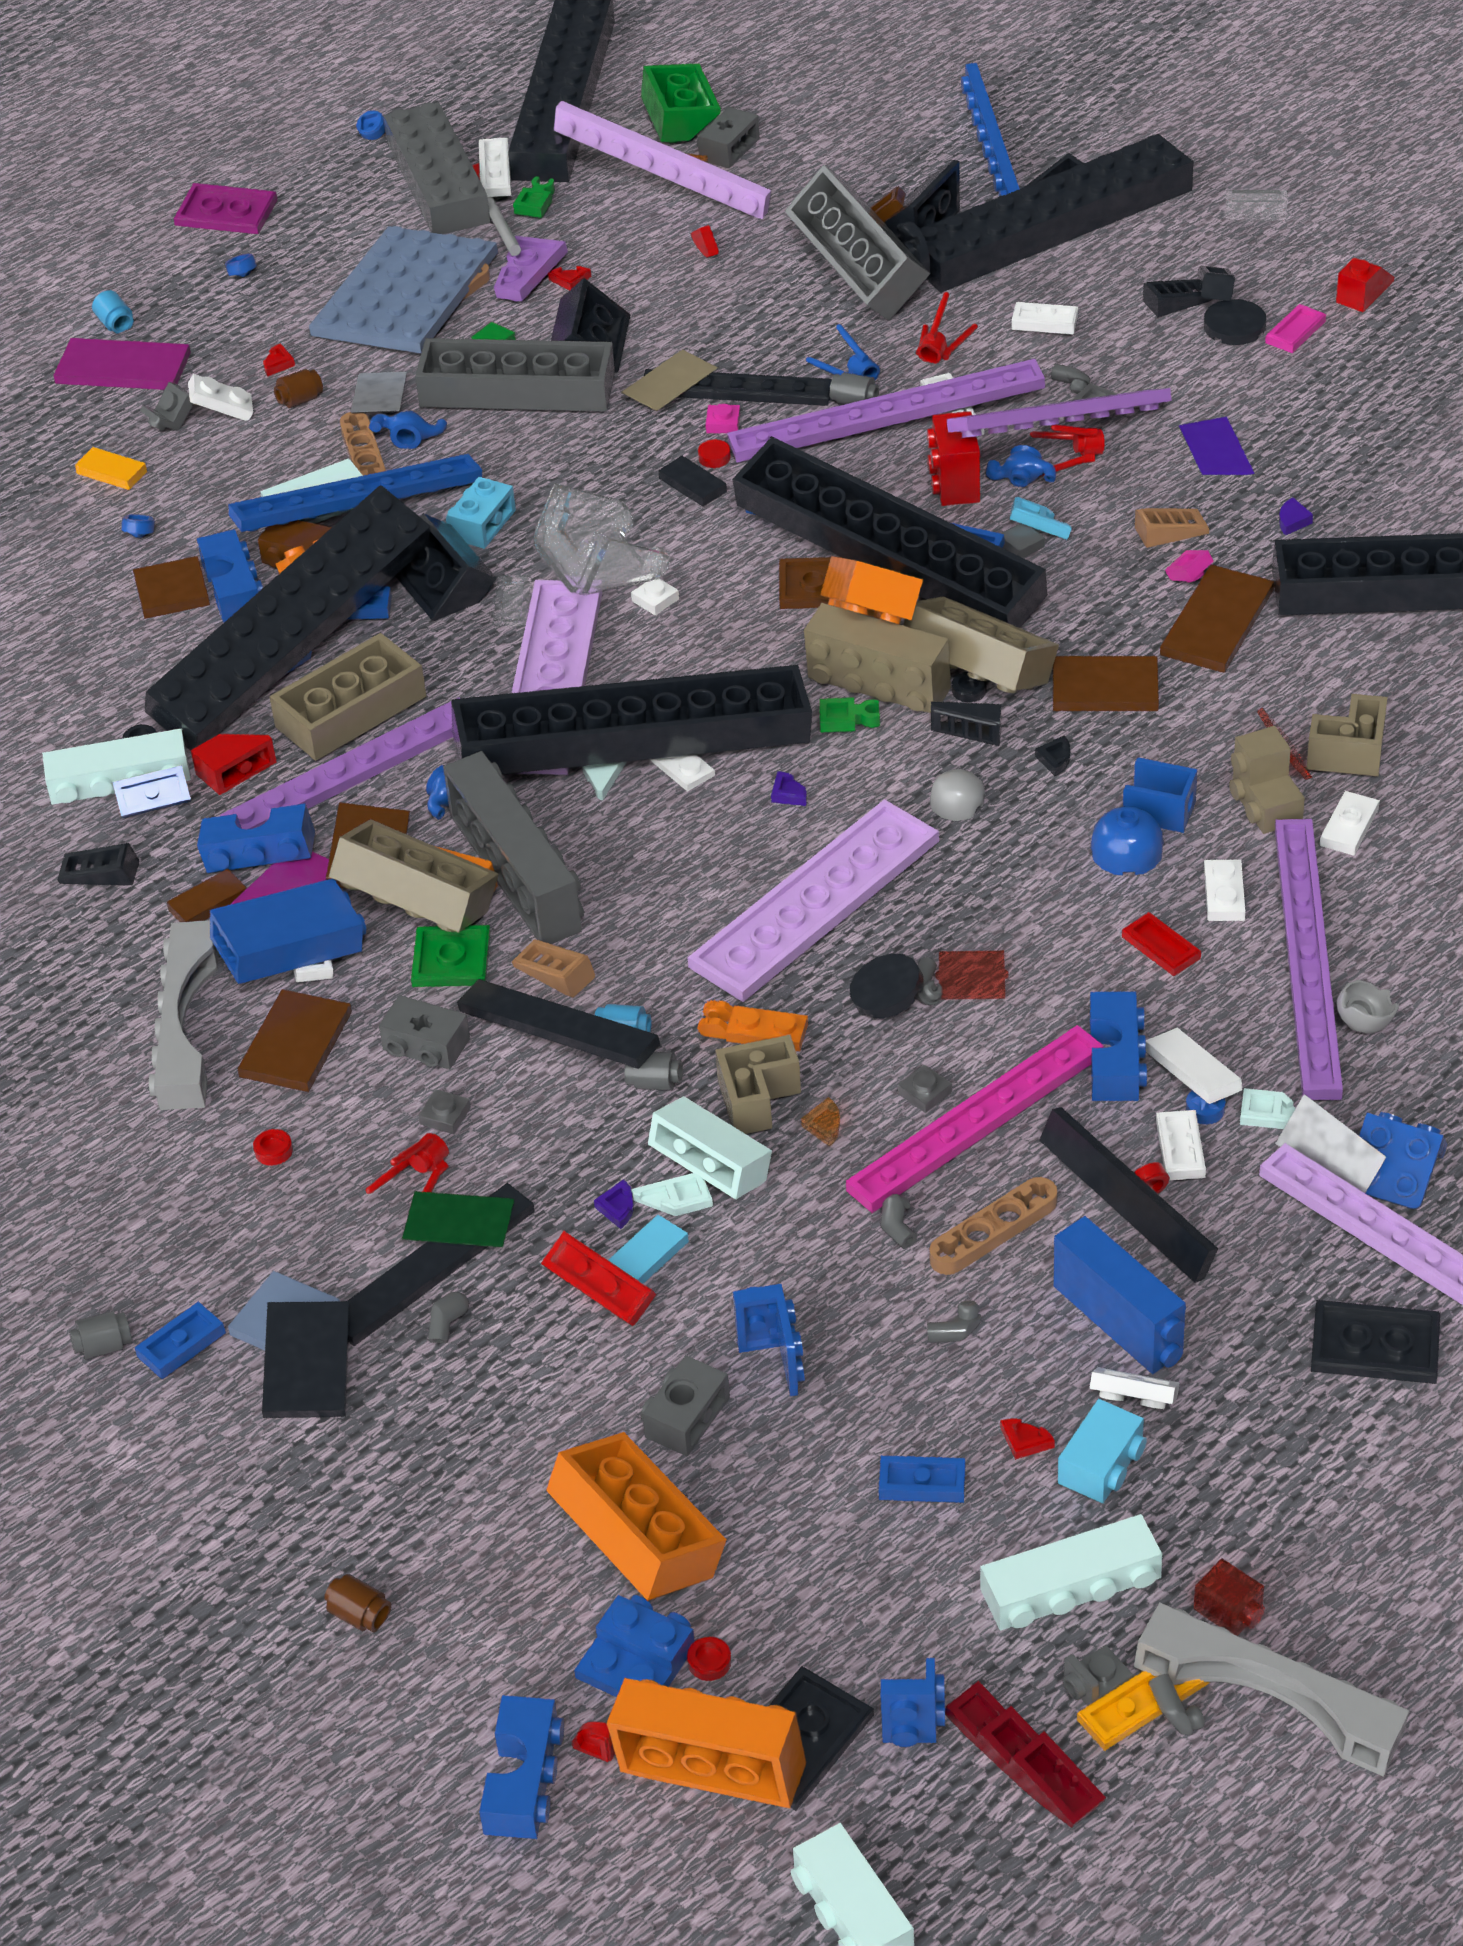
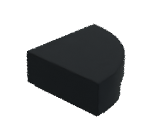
(1054, 755)

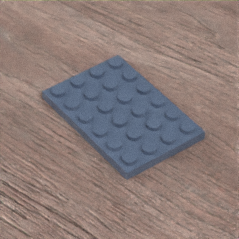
(403, 289)

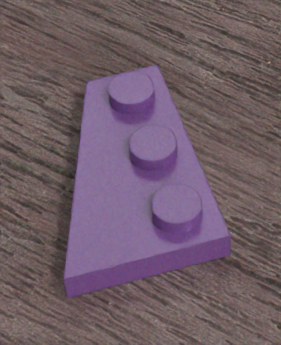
(529, 267)

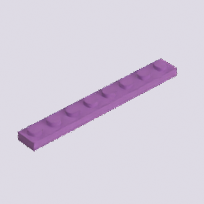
(1049, 414)
(351, 767)

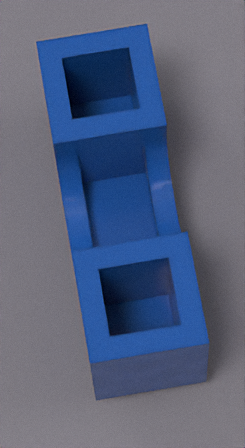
(229, 571)
(282, 838)
(1117, 1068)
(516, 1801)

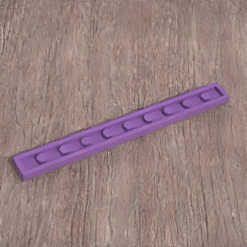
(891, 408)
(1308, 960)

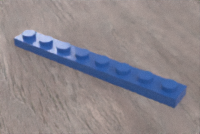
(988, 131)
(348, 493)

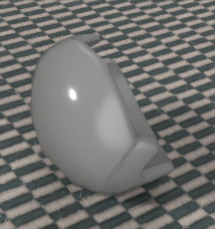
(957, 795)
(1365, 1007)

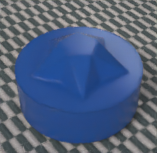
(371, 125)
(240, 265)
(138, 525)
(1205, 1112)

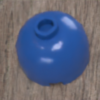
(1127, 841)

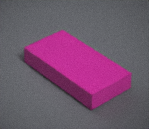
(1295, 328)

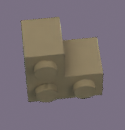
(1349, 742)
(1263, 779)
(754, 1075)

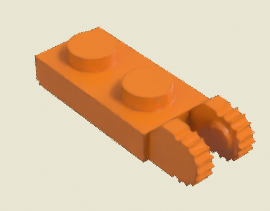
(750, 1024)

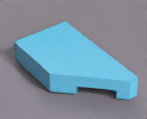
(1038, 518)

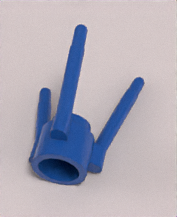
(857, 364)

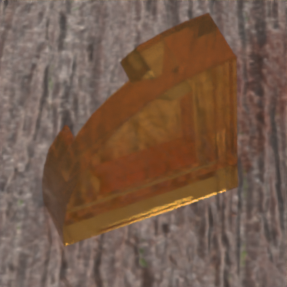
(823, 1121)

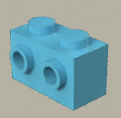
(482, 511)
(1101, 1451)

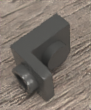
(171, 408)
(1094, 1675)

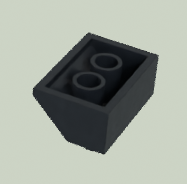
(932, 200)
(591, 317)
(446, 573)

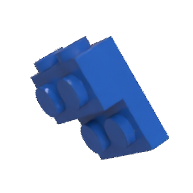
(635, 1646)

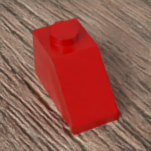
(1361, 284)
(232, 759)

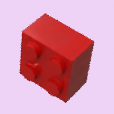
(953, 462)

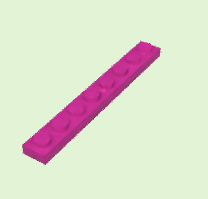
(973, 1119)

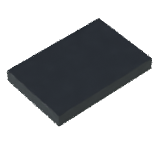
(1376, 1341)
(306, 1359)
(826, 1722)

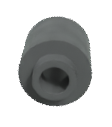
(852, 388)
(657, 1073)
(100, 1334)

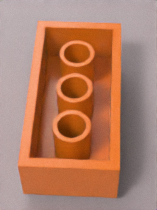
(870, 590)
(636, 1515)
(707, 1742)

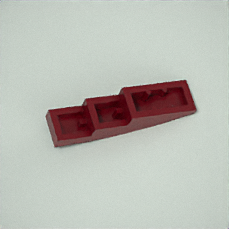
(1025, 1756)

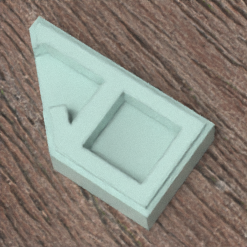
(602, 776)
(1266, 1108)
(675, 1195)

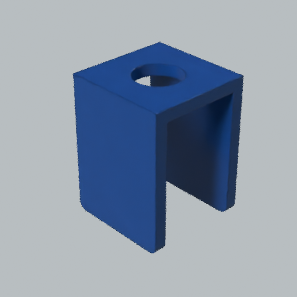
(1164, 792)

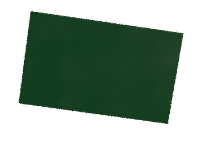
(458, 1219)

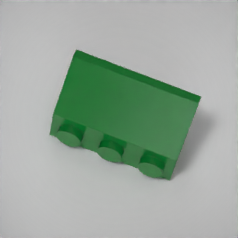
(678, 100)

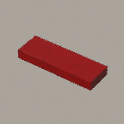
(598, 1278)

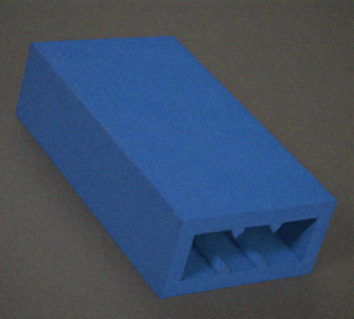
(286, 930)
(1119, 1295)

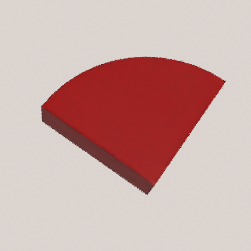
(705, 241)
(569, 278)
(278, 360)
(1025, 1438)
(594, 1740)

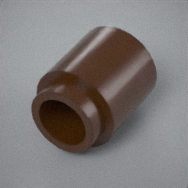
(298, 388)
(357, 1603)

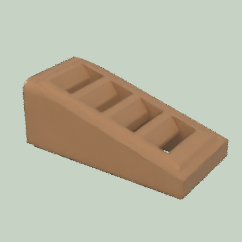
(1161, 525)
(569, 981)

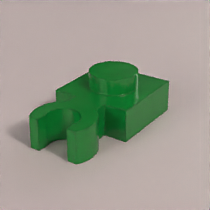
(534, 200)
(843, 714)

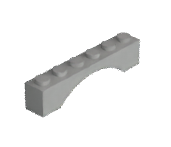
(180, 1068)
(1356, 1722)

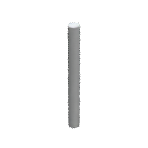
(503, 228)

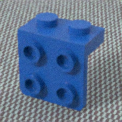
(1408, 1161)
(764, 1323)

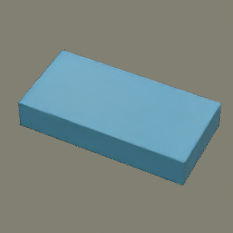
(650, 1249)

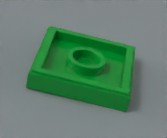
(450, 957)

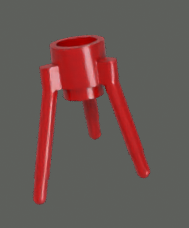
(933, 344)
(1085, 441)
(423, 1156)

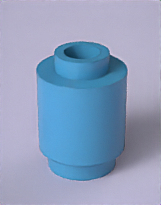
(112, 311)
(626, 1014)

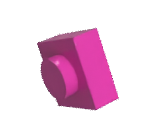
(722, 418)
(1189, 566)

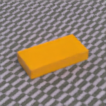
(111, 468)

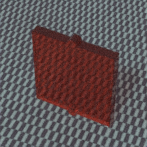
(1295, 758)
(972, 974)

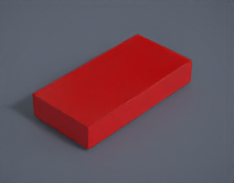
(1161, 944)

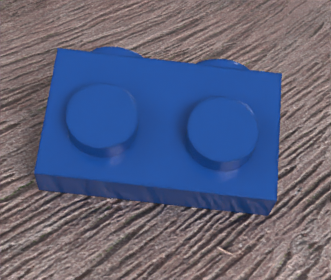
(913, 1708)

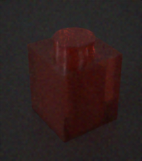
(1229, 1598)

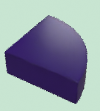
(1294, 516)
(788, 790)
(616, 1204)

